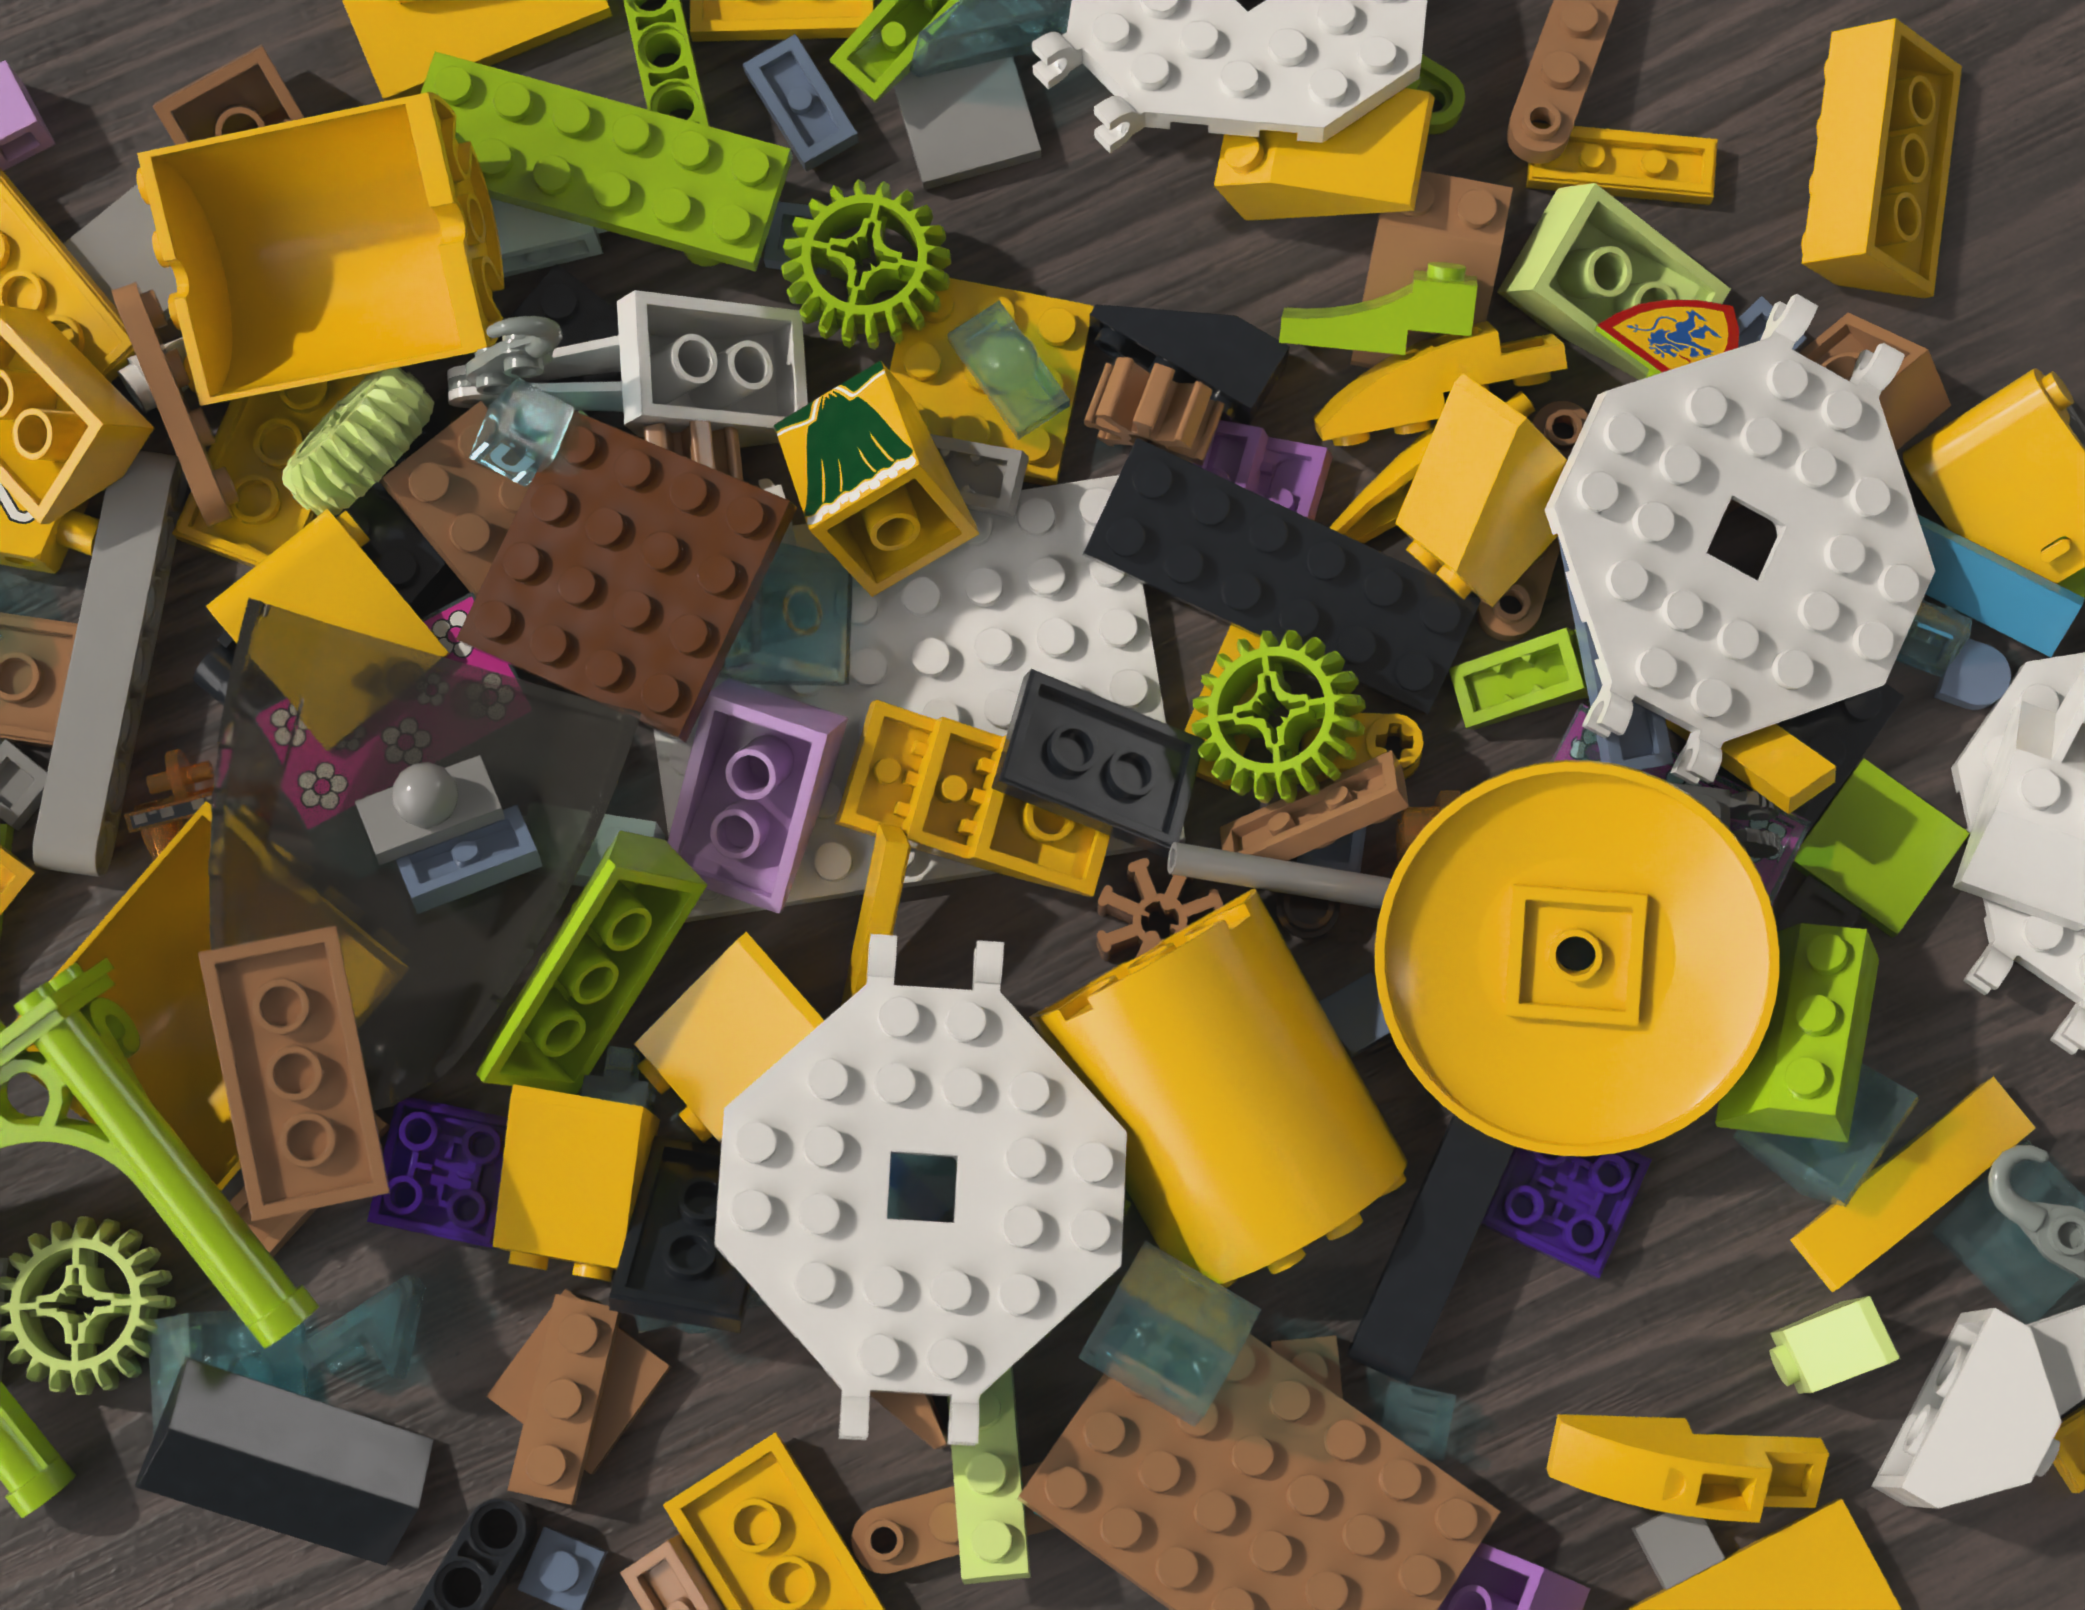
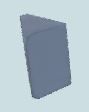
(1357, 1015)

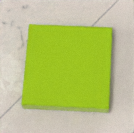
(1879, 847)

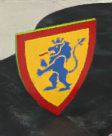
(1672, 332)

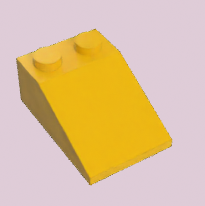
(1357, 171)

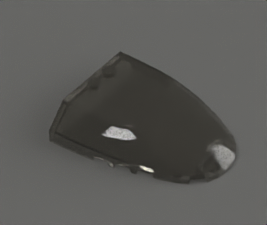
(336, 718)

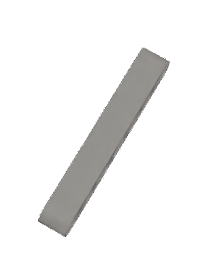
(110, 668)

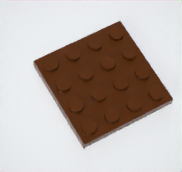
(627, 574)

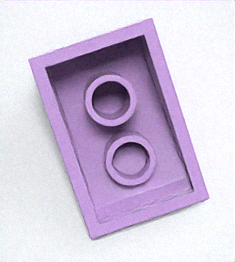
(754, 791)

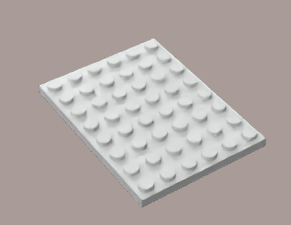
(958, 649)

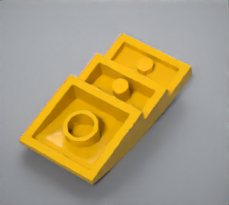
(938, 788)

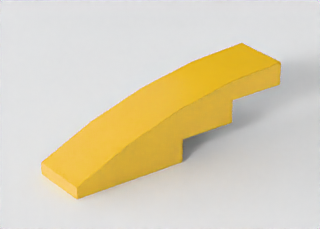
(1913, 1184)

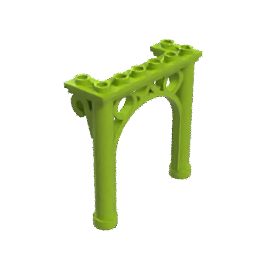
(85, 1056)

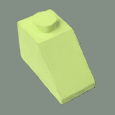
(1832, 1346)

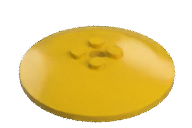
(1594, 1052)

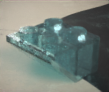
(1170, 1334)

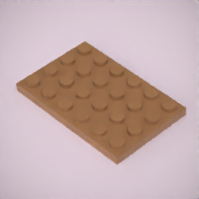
(1261, 1503)

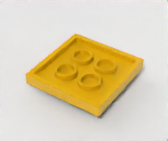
(954, 401)

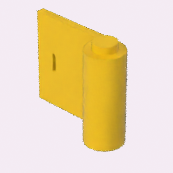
(2011, 476)
(330, 580)

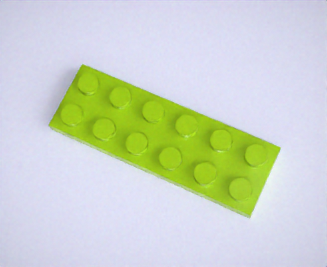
(615, 162)

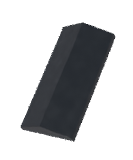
(286, 1462)

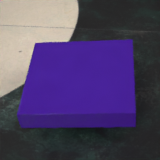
(442, 1172)
(1566, 1204)

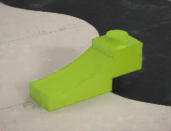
(1435, 302)
(1520, 679)

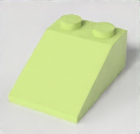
(1595, 261)

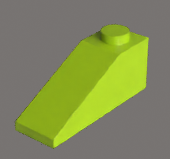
(884, 44)

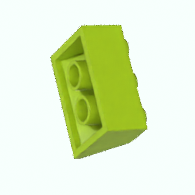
(1815, 1041)

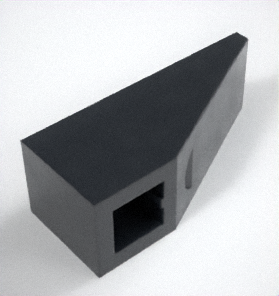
(1203, 347)

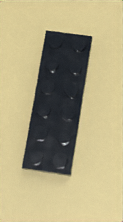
(1280, 574)

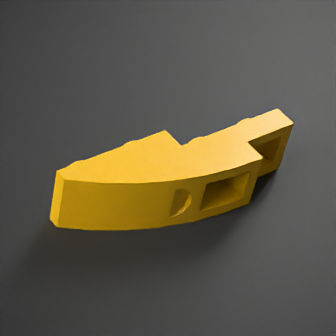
(1410, 387)
(1673, 1471)

